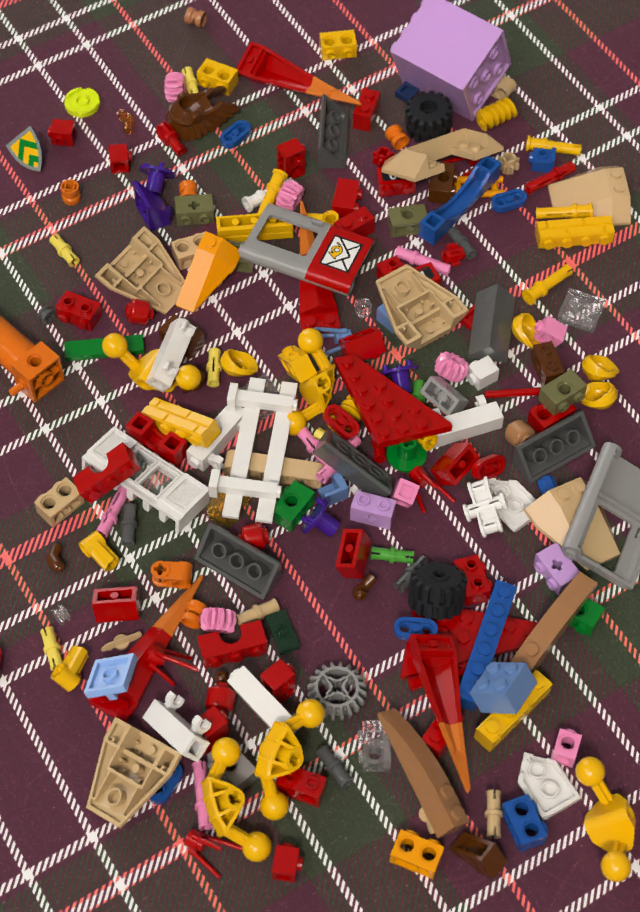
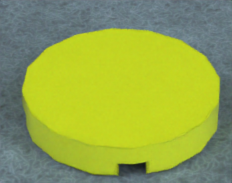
(82, 102)

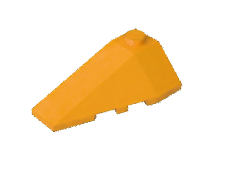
(210, 266)

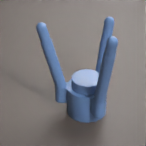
(336, 334)

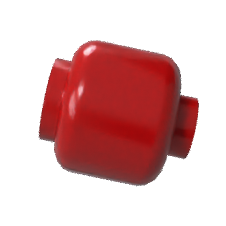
(139, 312)
(254, 535)
(221, 697)

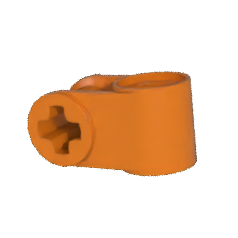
(173, 574)

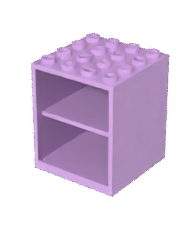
(452, 55)

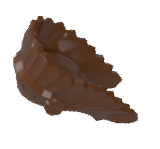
(195, 116)

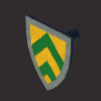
(27, 149)

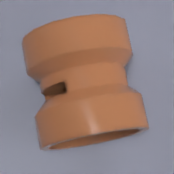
(195, 17)

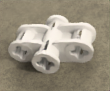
(485, 507)

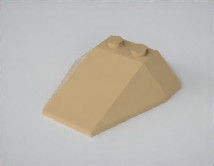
(602, 186)
(144, 273)
(418, 306)
(555, 511)
(129, 772)

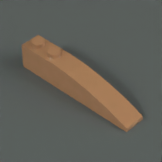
(555, 622)
(425, 775)

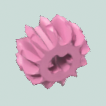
(174, 85)
(290, 195)
(451, 367)
(218, 620)

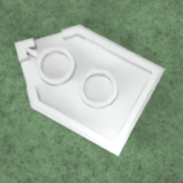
(517, 500)
(546, 785)

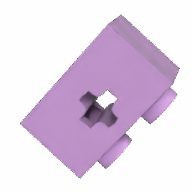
(373, 510)
(555, 568)

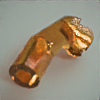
(127, 119)

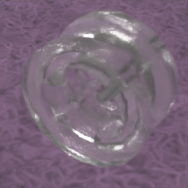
(363, 303)
(61, 615)

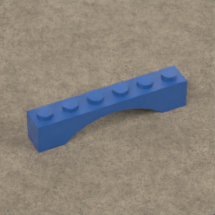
(439, 221)
(486, 640)

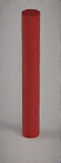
(511, 392)

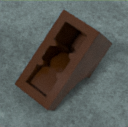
(480, 854)

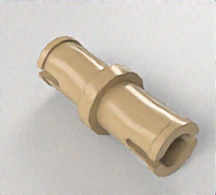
(257, 612)
(493, 814)

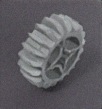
(346, 677)

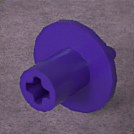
(156, 176)
(400, 374)
(320, 519)

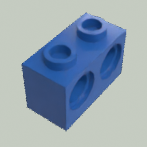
(518, 824)

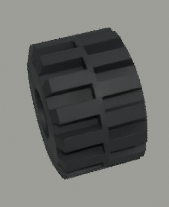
(428, 116)
(437, 590)

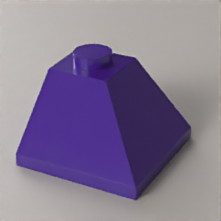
(151, 207)

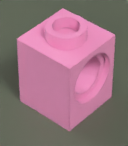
(550, 330)
(404, 492)
(563, 755)

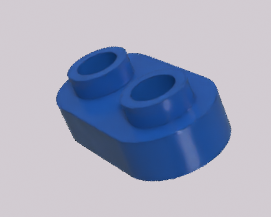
(235, 134)
(506, 200)
(414, 626)
(168, 787)

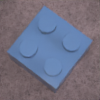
(503, 687)

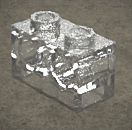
(378, 746)

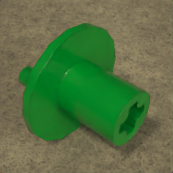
(406, 456)

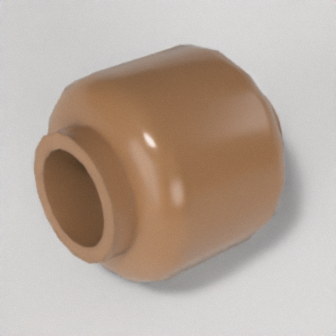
(518, 432)

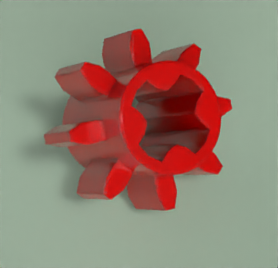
(381, 156)
(453, 254)

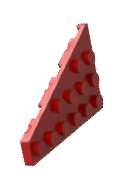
(385, 408)
(465, 630)

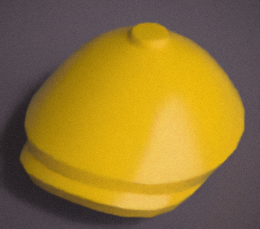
(523, 329)
(238, 363)
(599, 368)
(600, 395)

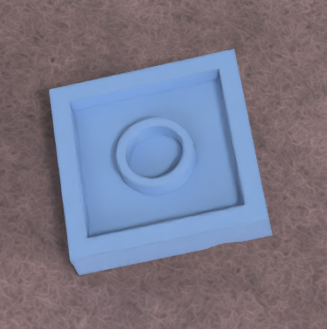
(110, 676)

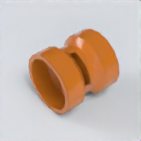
(396, 137)
(188, 187)
(70, 192)
(191, 617)

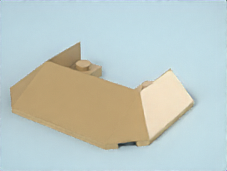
(420, 160)

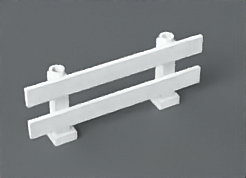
(237, 484)

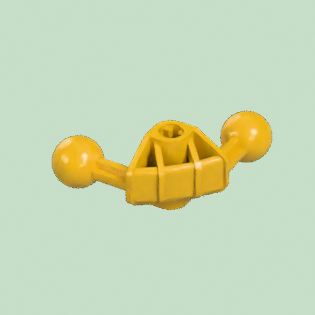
(116, 346)
(316, 389)
(282, 755)
(225, 802)
(609, 821)

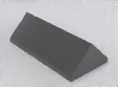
(332, 134)
(492, 324)
(553, 447)
(353, 464)
(238, 561)

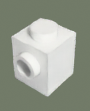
(482, 373)

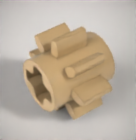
(509, 163)

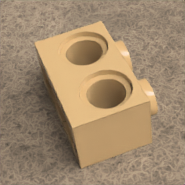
(185, 249)
(62, 504)

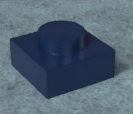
(406, 91)

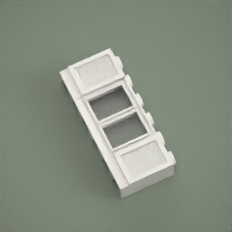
(157, 483)

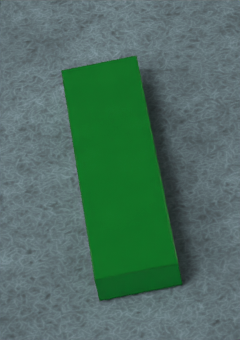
(93, 349)

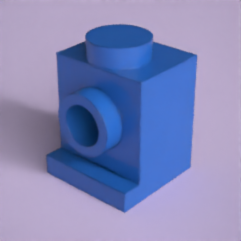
(542, 159)

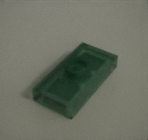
(282, 632)

